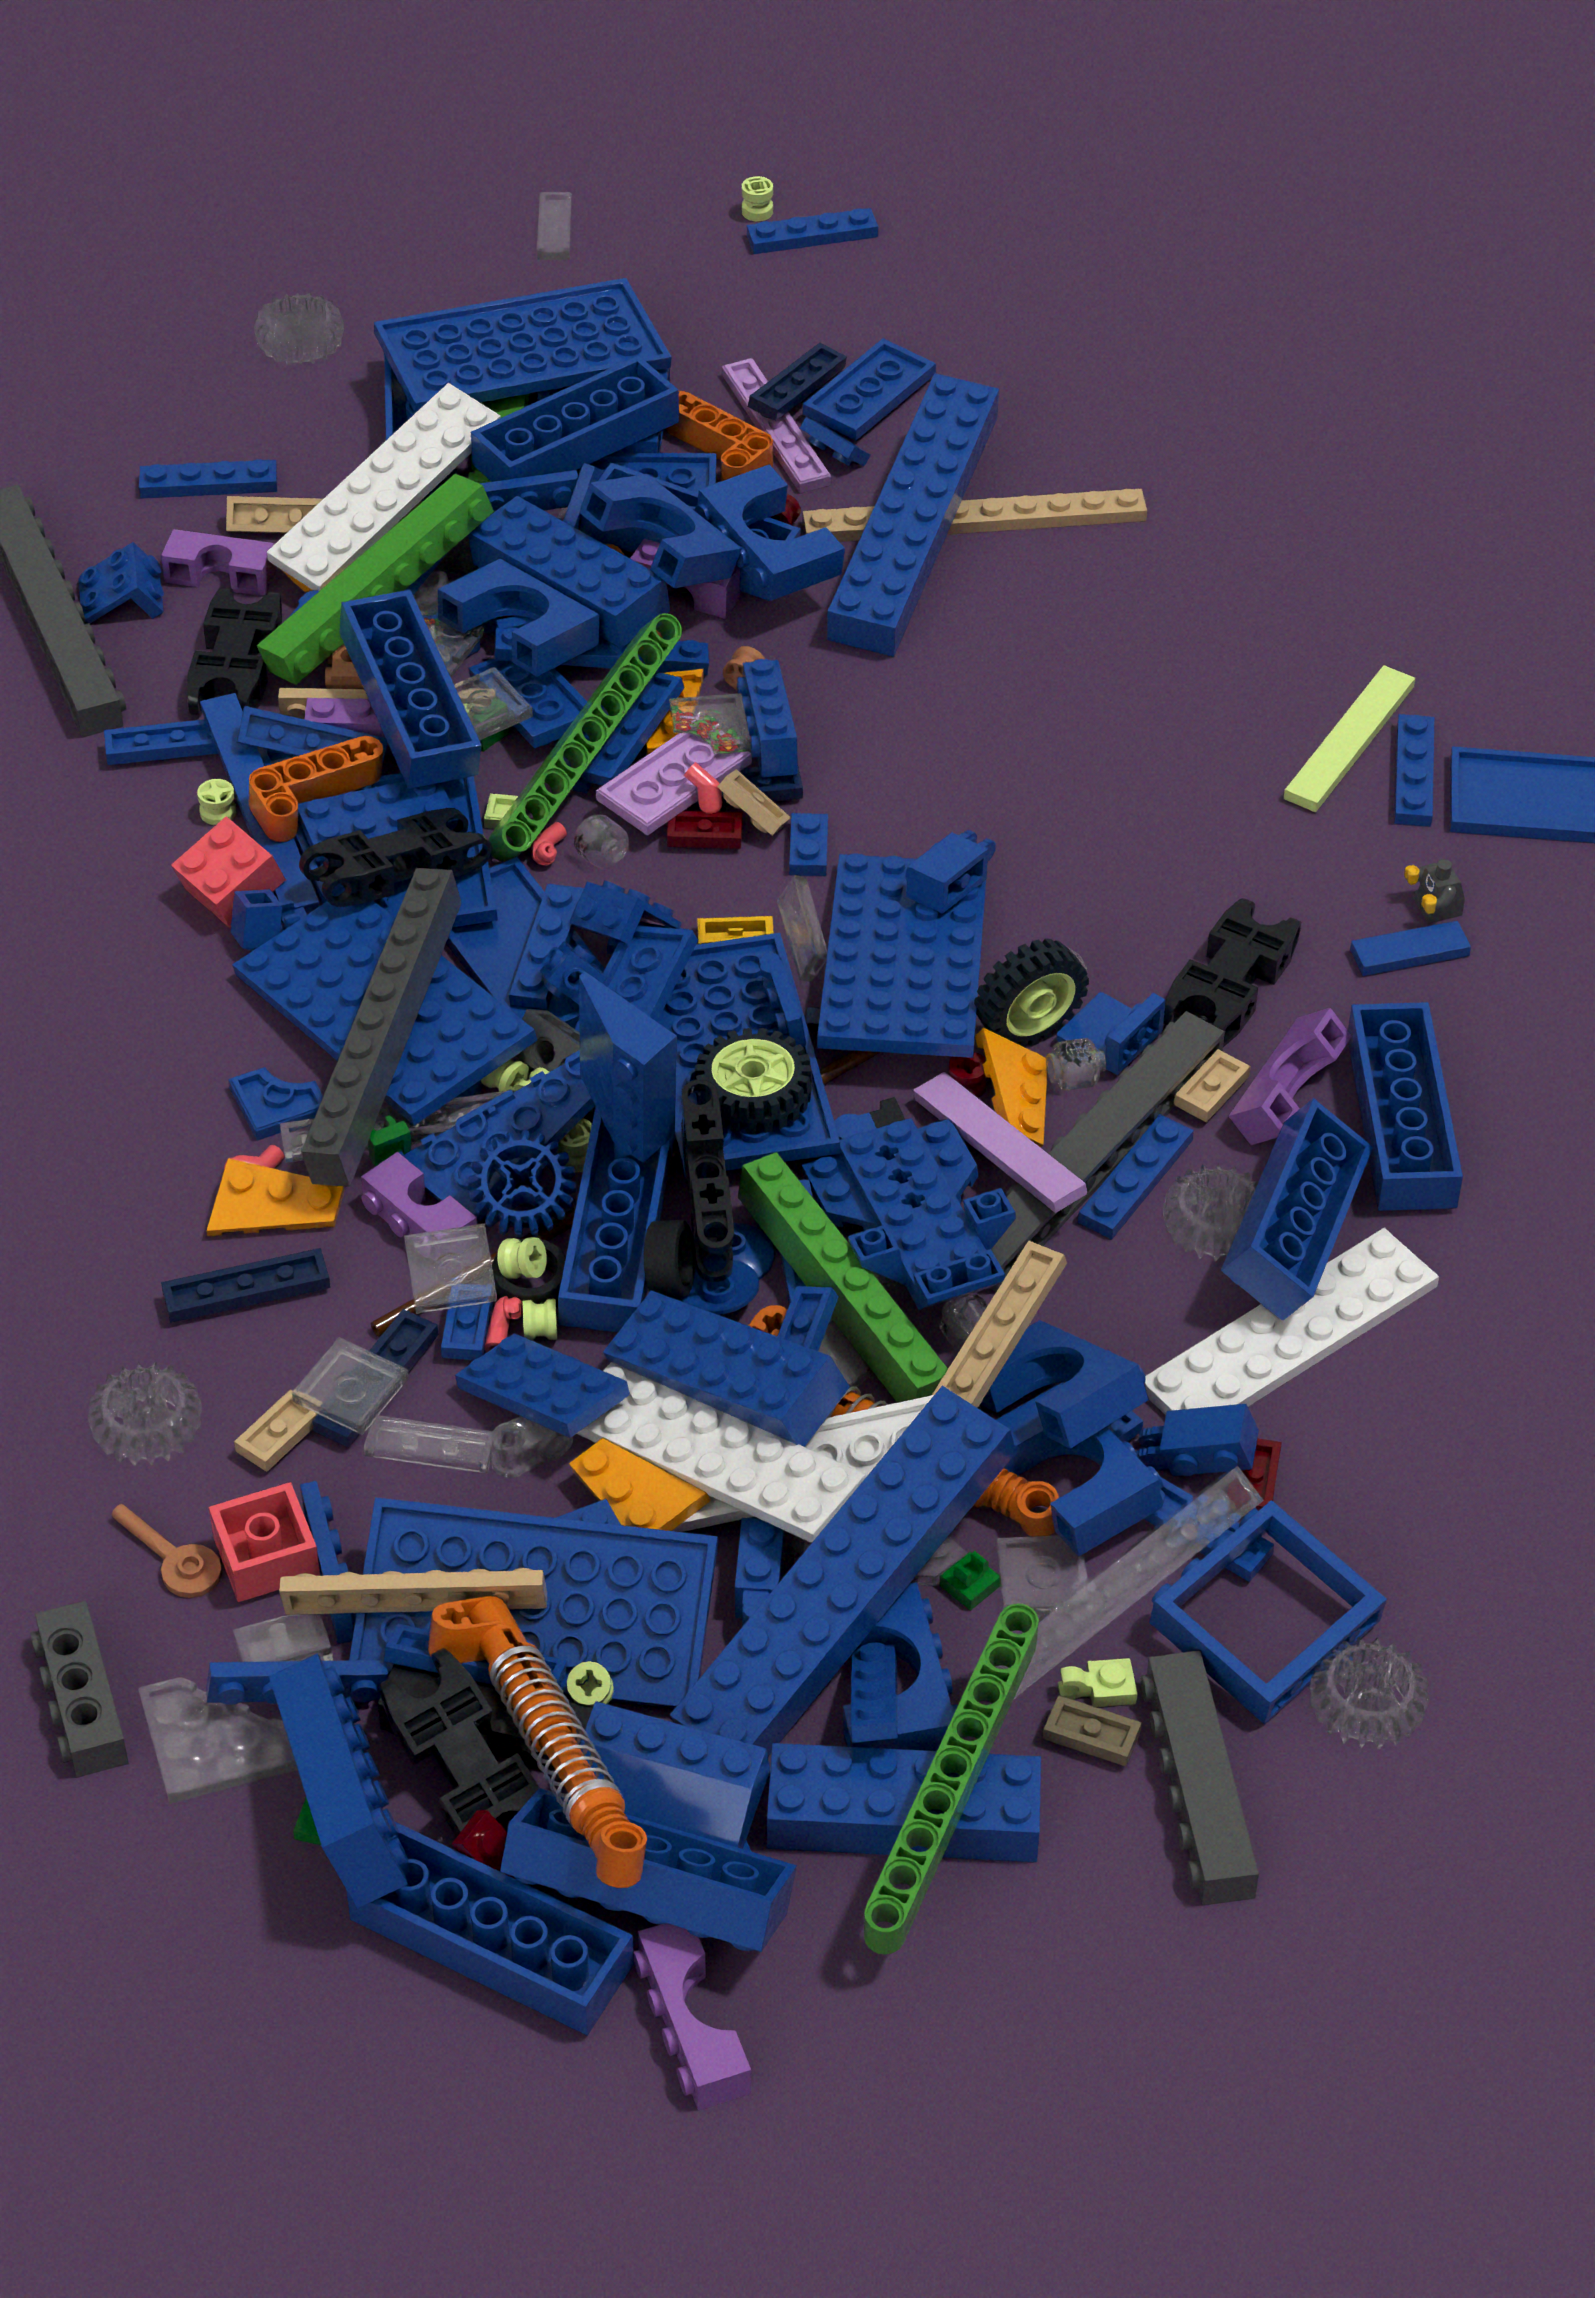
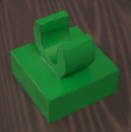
(389, 1140)
(970, 1580)

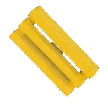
(732, 928)

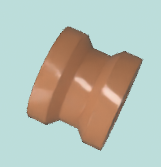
(734, 667)

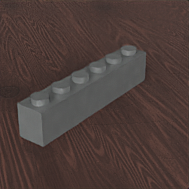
(1200, 1778)

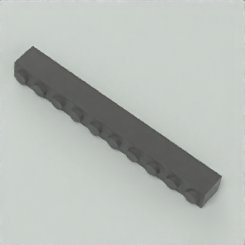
(56, 618)
(381, 1028)
(1112, 1128)

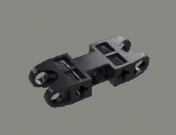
(233, 634)
(381, 861)
(1239, 955)
(707, 1180)
(448, 1729)

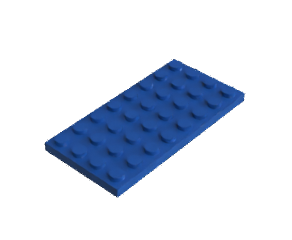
(520, 342)
(897, 968)
(320, 976)
(723, 994)
(613, 1590)

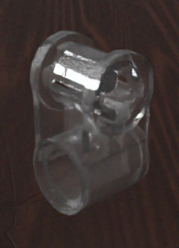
(529, 1442)

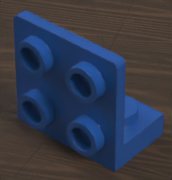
(1117, 1028)

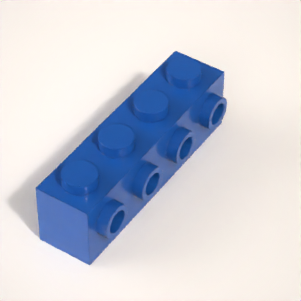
(769, 718)

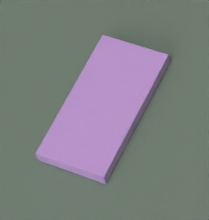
(656, 785)

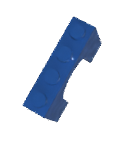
(692, 547)
(773, 565)
(500, 589)
(1095, 1390)
(1103, 1506)
(926, 1704)

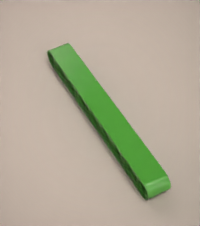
(573, 743)
(946, 1792)

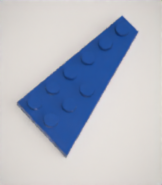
(545, 1106)

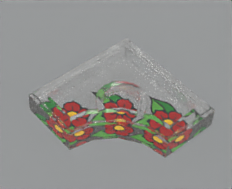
(715, 719)

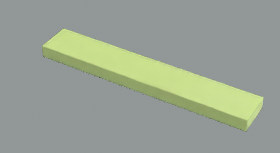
(1349, 738)

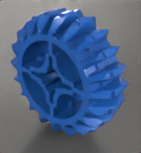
(531, 1170)

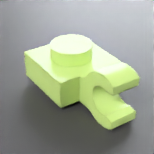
(1103, 1680)

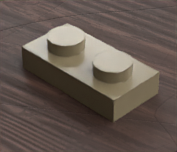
(1092, 1730)

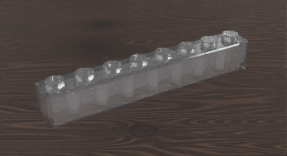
(1138, 1570)

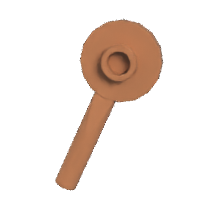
(186, 1570)

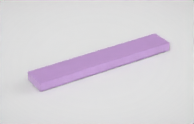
(789, 443)
(1001, 1142)

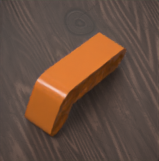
(715, 431)
(314, 775)

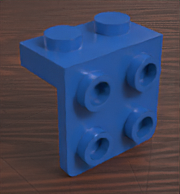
(117, 579)
(616, 914)

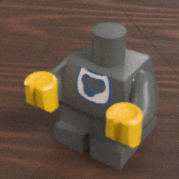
(1439, 890)

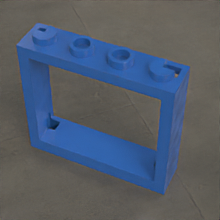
(1220, 1664)

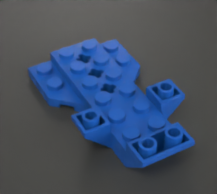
(908, 1198)

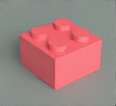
(225, 863)
(263, 1540)

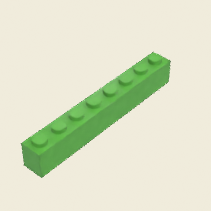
(384, 568)
(826, 1259)

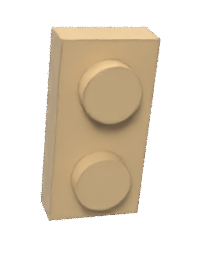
(745, 795)
(1212, 1085)
(275, 1432)

